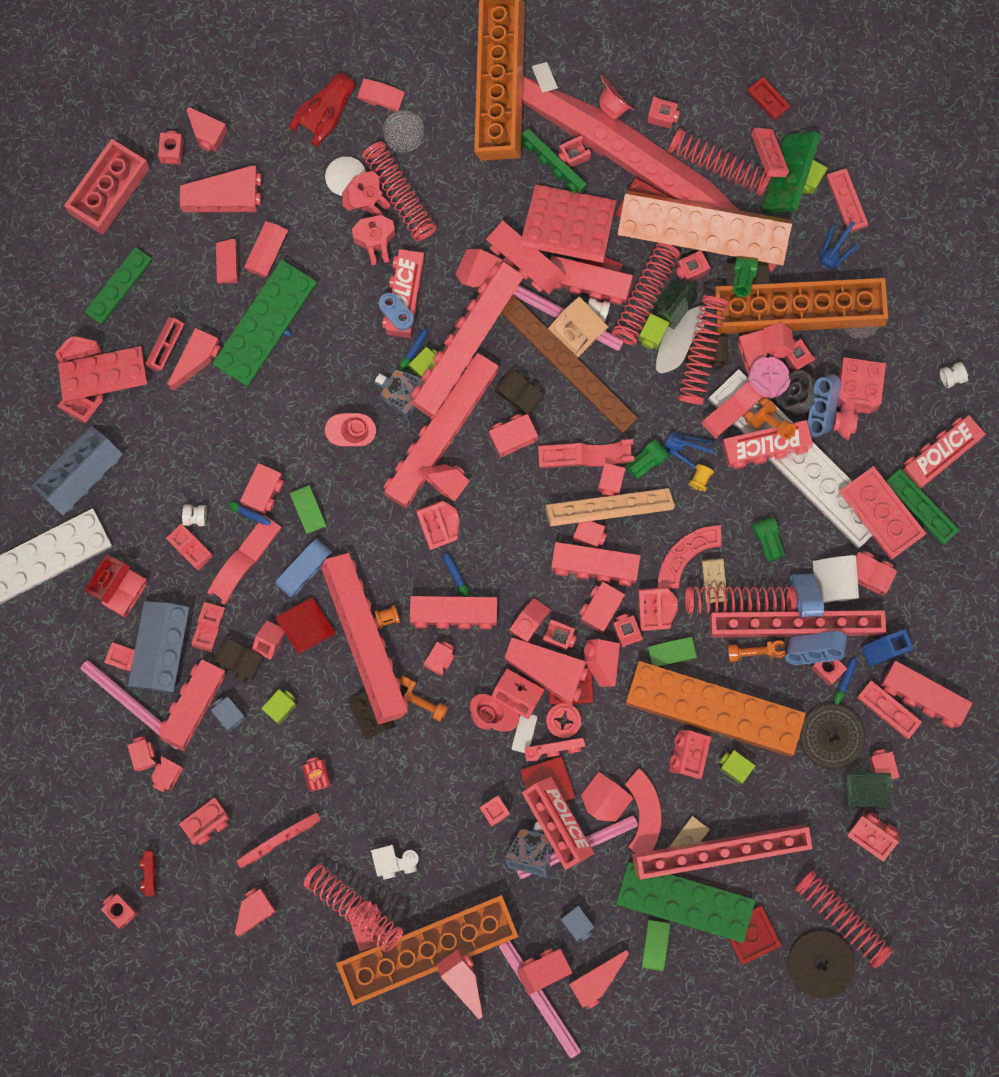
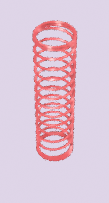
(677, 140)
(382, 146)
(630, 335)
(693, 398)
(791, 599)
(388, 934)
(882, 954)

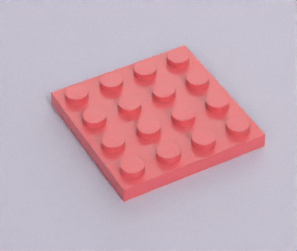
(568, 223)

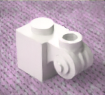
(388, 864)

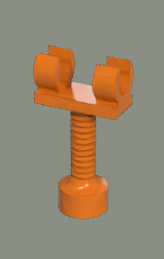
(784, 429)
(735, 652)
(437, 710)

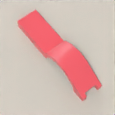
(731, 410)
(585, 455)
(243, 559)

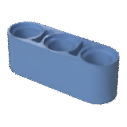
(830, 398)
(303, 568)
(808, 595)
(816, 648)

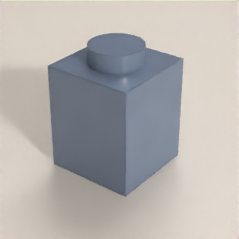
(227, 713)
(578, 924)

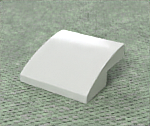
(837, 578)

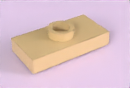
(714, 576)
(691, 833)

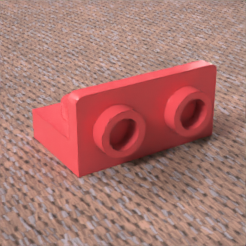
(689, 754)
(204, 822)
(874, 835)
(362, 941)

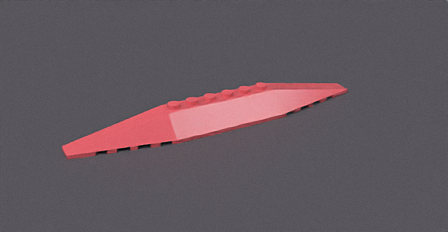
(624, 146)

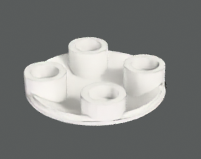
(341, 173)

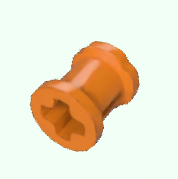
(387, 616)

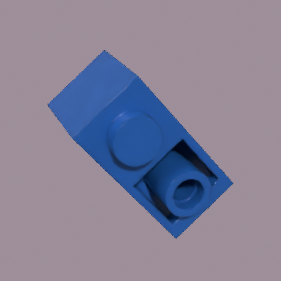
(887, 648)

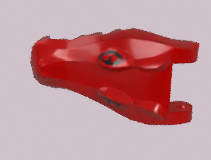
(324, 109)

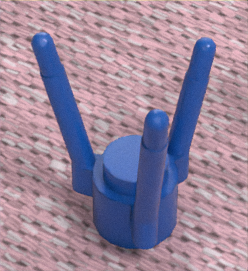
(830, 257)
(678, 441)

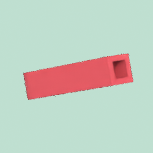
(223, 193)
(549, 669)

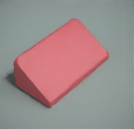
(227, 262)

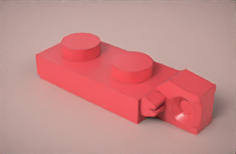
(552, 749)

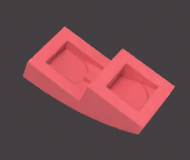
(381, 94)
(189, 547)
(208, 627)
(120, 657)

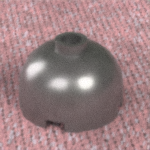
(800, 393)

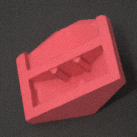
(475, 267)
(77, 348)
(81, 408)
(439, 524)
(656, 608)
(605, 799)

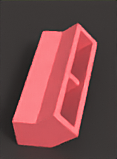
(265, 249)
(161, 343)

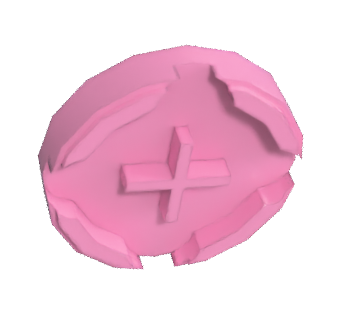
(769, 377)

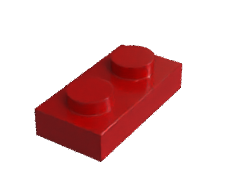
(768, 99)
(148, 864)

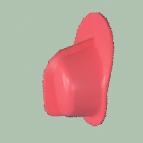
(611, 100)
(350, 429)
(491, 714)

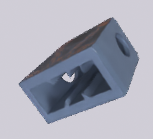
(397, 391)
(530, 852)

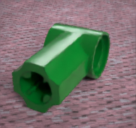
(744, 273)
(652, 455)
(767, 533)

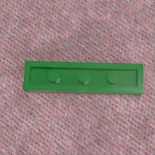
(547, 157)
(118, 286)
(922, 507)

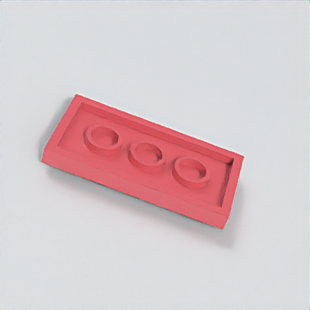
(102, 373)
(882, 513)

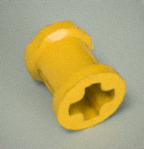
(701, 477)

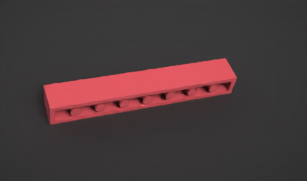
(466, 339)
(441, 431)
(791, 624)
(364, 639)
(722, 851)

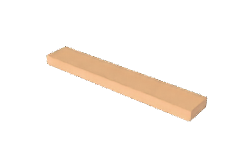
(609, 507)

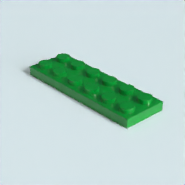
(264, 323)
(687, 903)

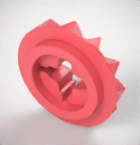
(572, 715)

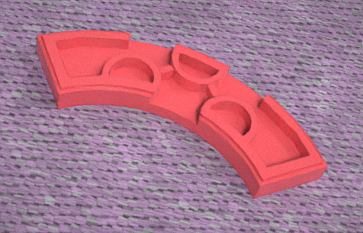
(684, 551)
(649, 812)
(285, 835)

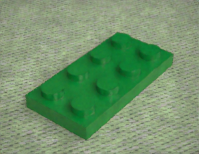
(786, 192)

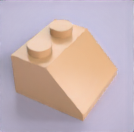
(578, 327)

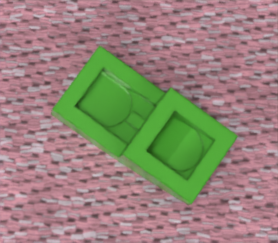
(307, 509)
(673, 652)
(655, 945)

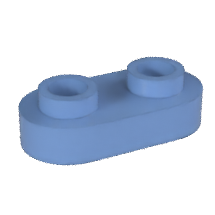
(395, 311)

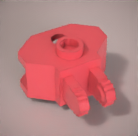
(363, 193)
(374, 235)

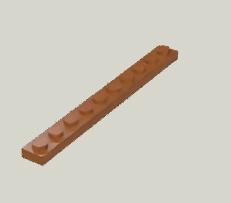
(568, 365)

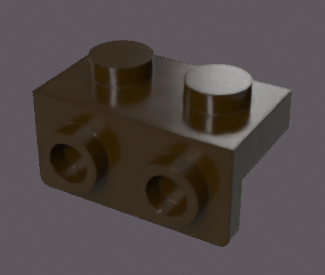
(366, 718)

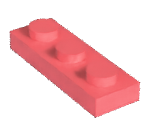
(769, 152)
(846, 199)
(889, 710)

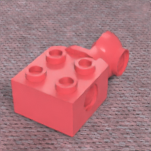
(859, 392)

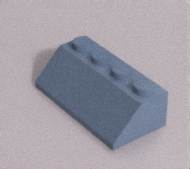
(77, 470)
(158, 646)

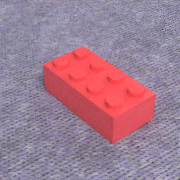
(107, 186)

